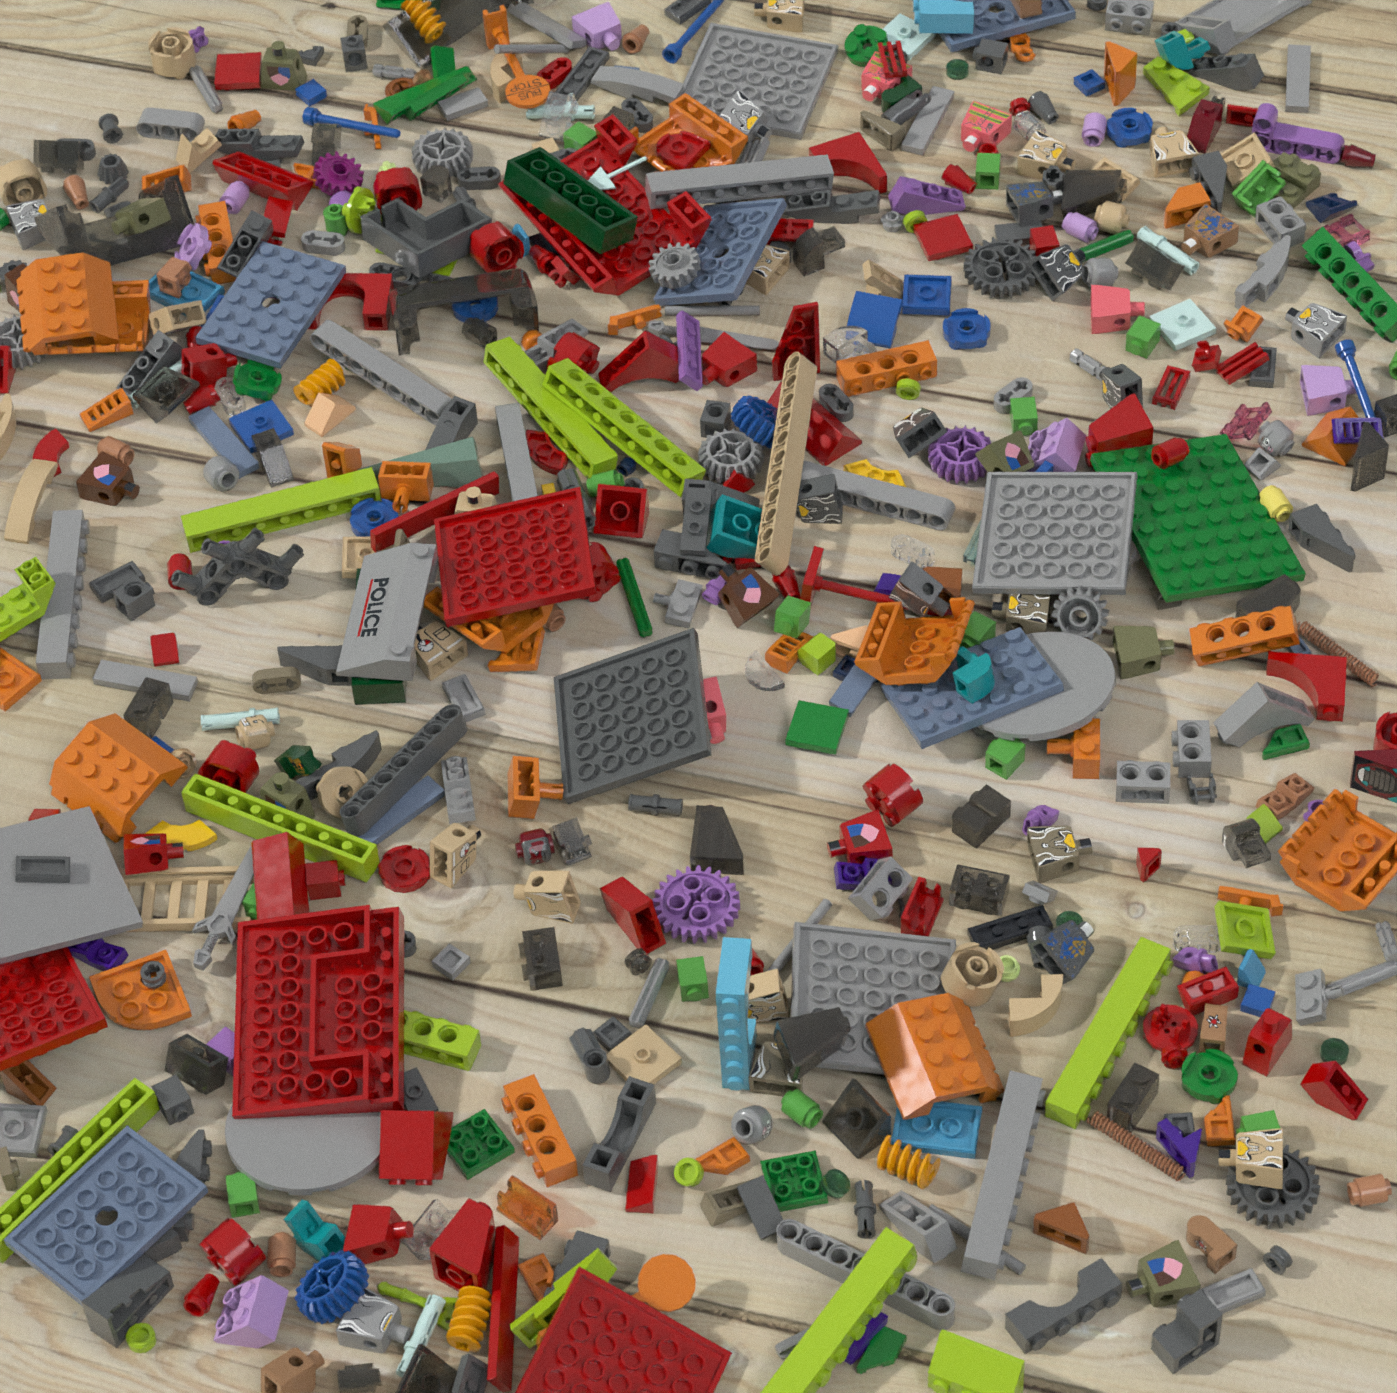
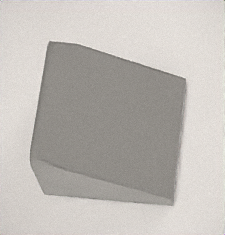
(1261, 464)

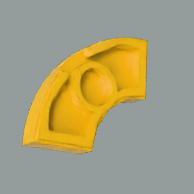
(865, 469)
(192, 835)

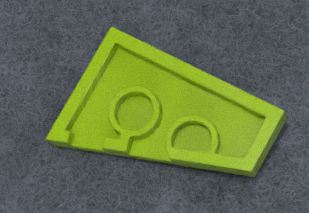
(1176, 85)

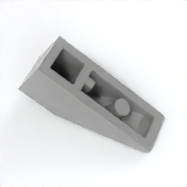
(920, 1226)

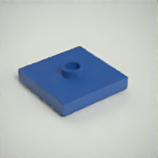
(926, 294)
(258, 420)

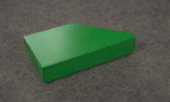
(442, 60)
(1286, 741)
(882, 1349)

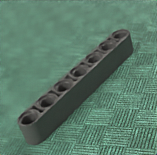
(403, 770)

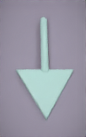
(602, 180)

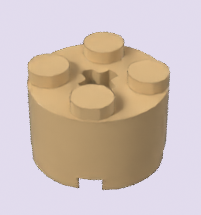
(172, 52)
(21, 182)
(972, 974)

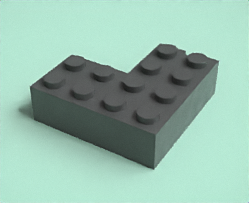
(420, 241)

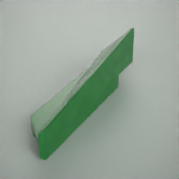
(423, 96)

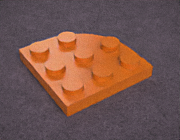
(133, 1004)

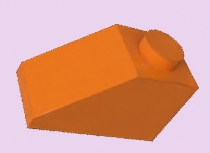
(1185, 204)
(340, 458)

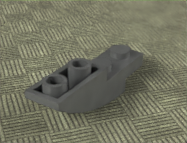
(258, 146)
(831, 209)
(356, 755)
(194, 1160)

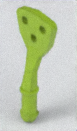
(405, 1295)

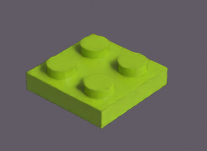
(1244, 928)

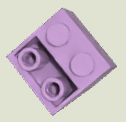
(1057, 444)
(251, 1313)

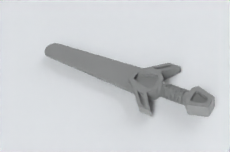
(709, 335)
(221, 921)

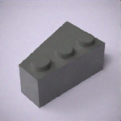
(126, 1299)

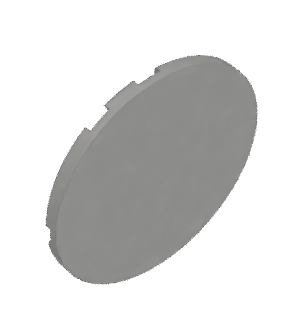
(1087, 684)
(304, 1151)

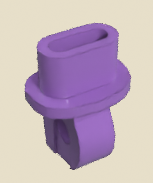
(1363, 259)
(712, 590)
(1040, 816)
(1194, 959)

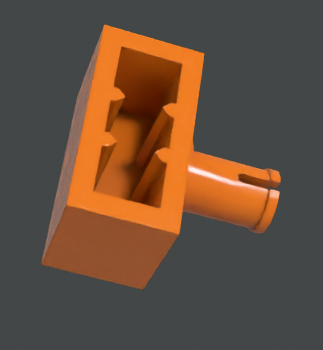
(405, 482)
(1084, 749)
(526, 788)

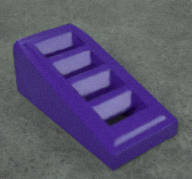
(1338, 431)

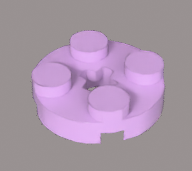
(193, 244)

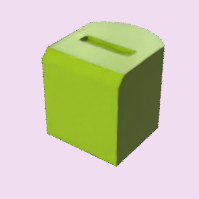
(818, 653)

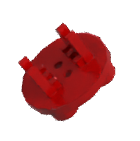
(1161, 1021)

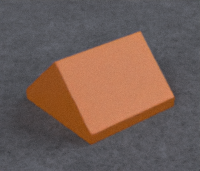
(1119, 71)
(1322, 440)

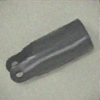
(907, 107)

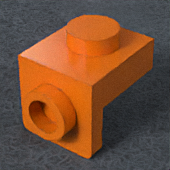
(1243, 324)

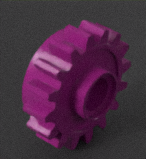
(337, 174)

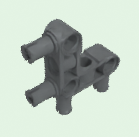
(238, 561)

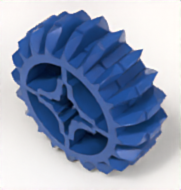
(755, 419)
(332, 1287)

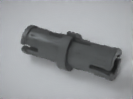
(655, 804)
(865, 1209)

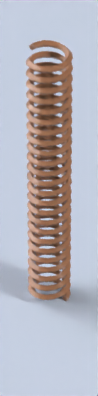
(1323, 646)
(1138, 1144)

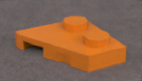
(522, 657)

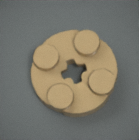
(330, 784)

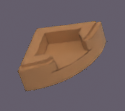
(422, 76)

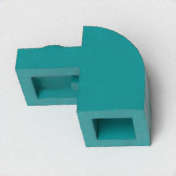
(1177, 52)
(974, 675)
(313, 1234)

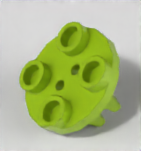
(359, 203)

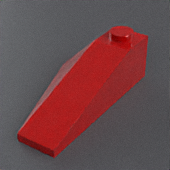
(799, 336)

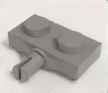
(681, 603)
(1313, 996)

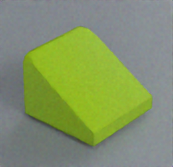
(1267, 821)

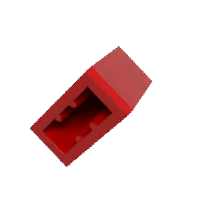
(633, 914)

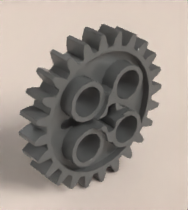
(986, 271)
(1296, 1177)

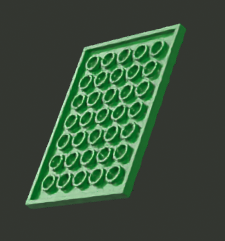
(1202, 521)

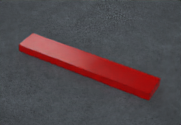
(424, 516)
(503, 1309)

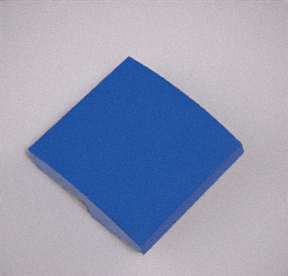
(876, 315)

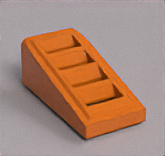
(157, 177)
(116, 401)
(781, 662)

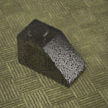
(272, 457)

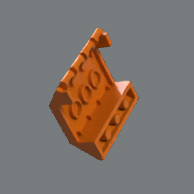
(693, 117)
(66, 301)
(133, 322)
(497, 632)
(912, 649)
(112, 772)
(1341, 854)
(932, 1054)

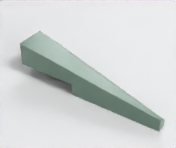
(451, 463)

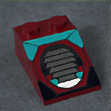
(1375, 773)

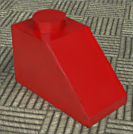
(1334, 1089)

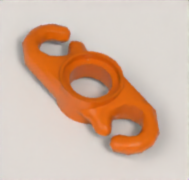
(1019, 50)

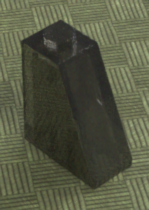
(1090, 188)
(1276, 593)
(715, 842)
(810, 1039)

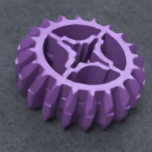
(955, 456)

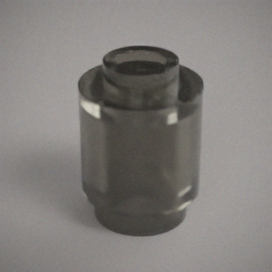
(479, 332)
(359, 1378)

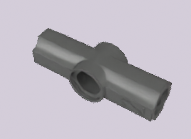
(569, 479)

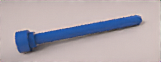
(673, 51)
(313, 116)
(1346, 351)

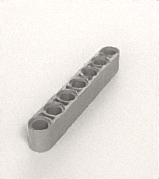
(380, 371)
(515, 451)
(887, 498)
(833, 1250)

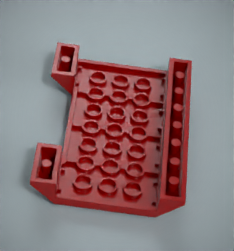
(655, 228)

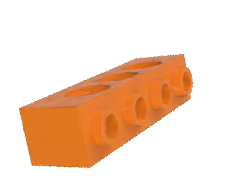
(216, 220)
(886, 368)
(1256, 641)
(528, 1095)

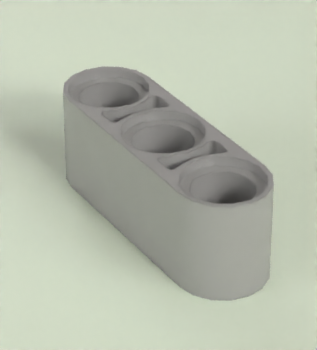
(169, 124)

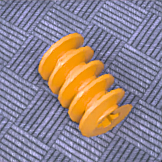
(424, 19)
(321, 381)
(907, 1164)
(469, 1319)

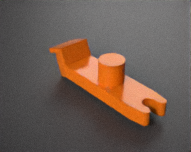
(370, 114)
(637, 317)
(1251, 898)

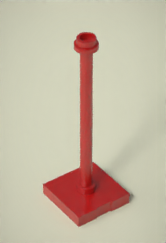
(814, 582)

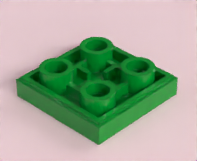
(817, 727)
(478, 1144)
(794, 1180)

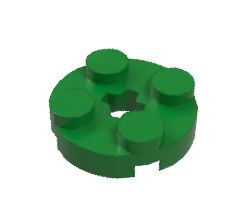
(860, 36)
(246, 384)
(1209, 1089)

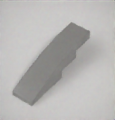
(633, 82)
(546, 342)

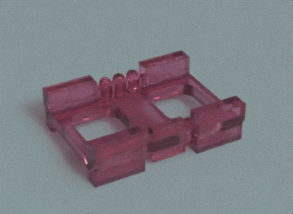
(1338, 228)
(1250, 425)

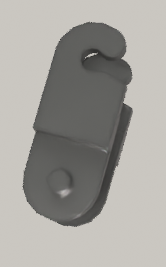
(1193, 790)

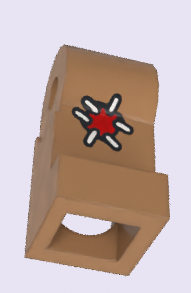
(1213, 1027)
(1211, 1241)

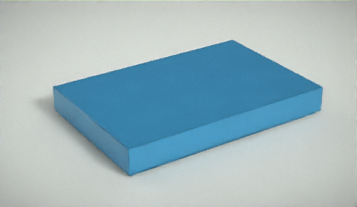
(197, 289)
(946, 1131)

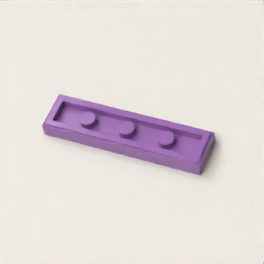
(689, 350)

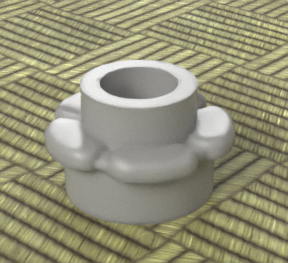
(892, 221)

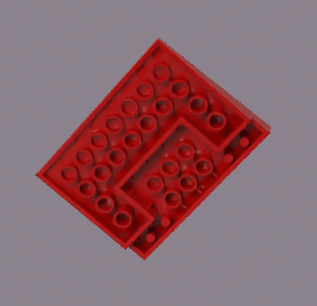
(320, 1014)

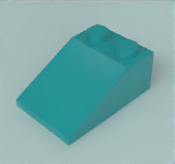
(733, 528)

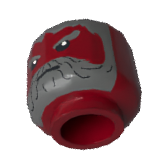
(535, 846)

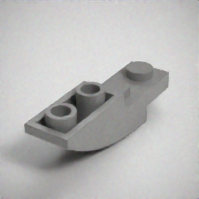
(1267, 277)
(458, 790)

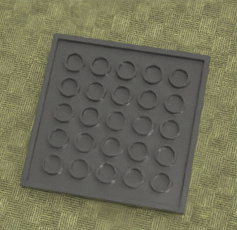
(631, 716)

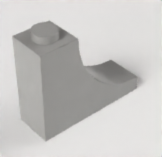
(1259, 711)

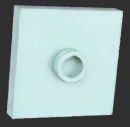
(905, 30)
(1183, 324)

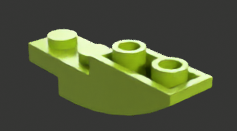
(540, 1315)

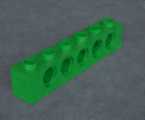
(1324, 244)

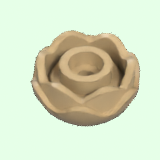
(187, 758)

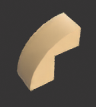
(501, 75)
(1033, 1013)

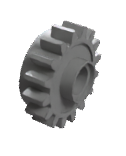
(675, 266)
(1084, 601)

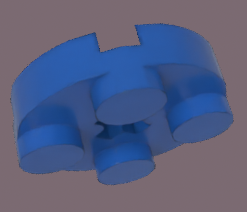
(1123, 136)
(484, 310)
(978, 330)
(367, 509)

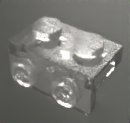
(558, 115)
(428, 1228)

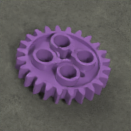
(681, 908)

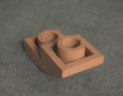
(1287, 795)

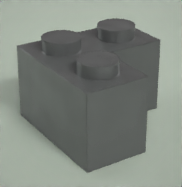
(1190, 1334)

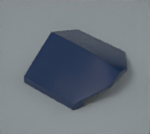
(1330, 207)

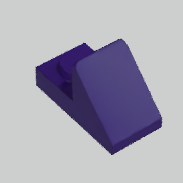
(1181, 1149)

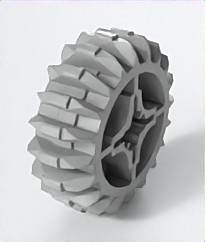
(444, 149)
(12, 336)
(730, 452)

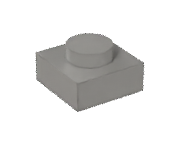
(1039, 893)
(451, 962)

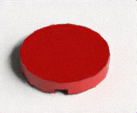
(404, 869)

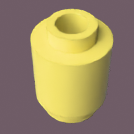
(1276, 503)

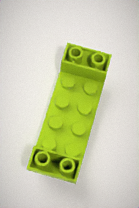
(27, 601)

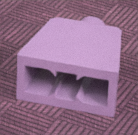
(599, 27)
(1324, 388)

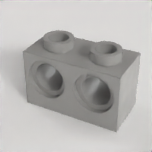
(1129, 16)
(1279, 219)
(1193, 748)
(1143, 782)
(877, 884)

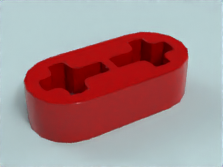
(556, 71)

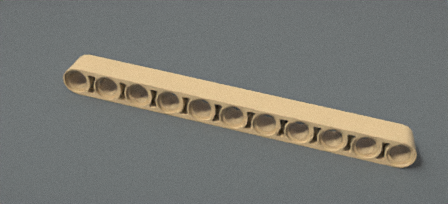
(786, 464)

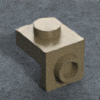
(9, 1169)

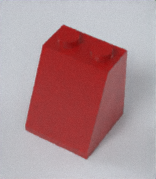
(1119, 428)
(414, 1145)
(465, 1248)

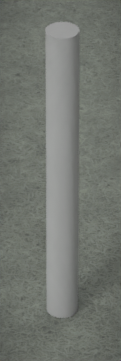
(530, 48)
(713, 310)
(815, 918)
(964, 1232)

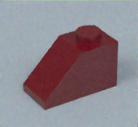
(1205, 125)

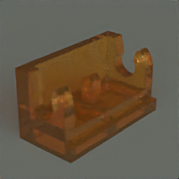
(527, 1208)

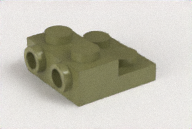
(1299, 178)

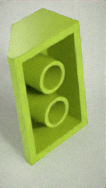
(973, 1368)

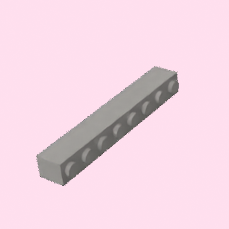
(741, 181)
(61, 620)
(1002, 1175)

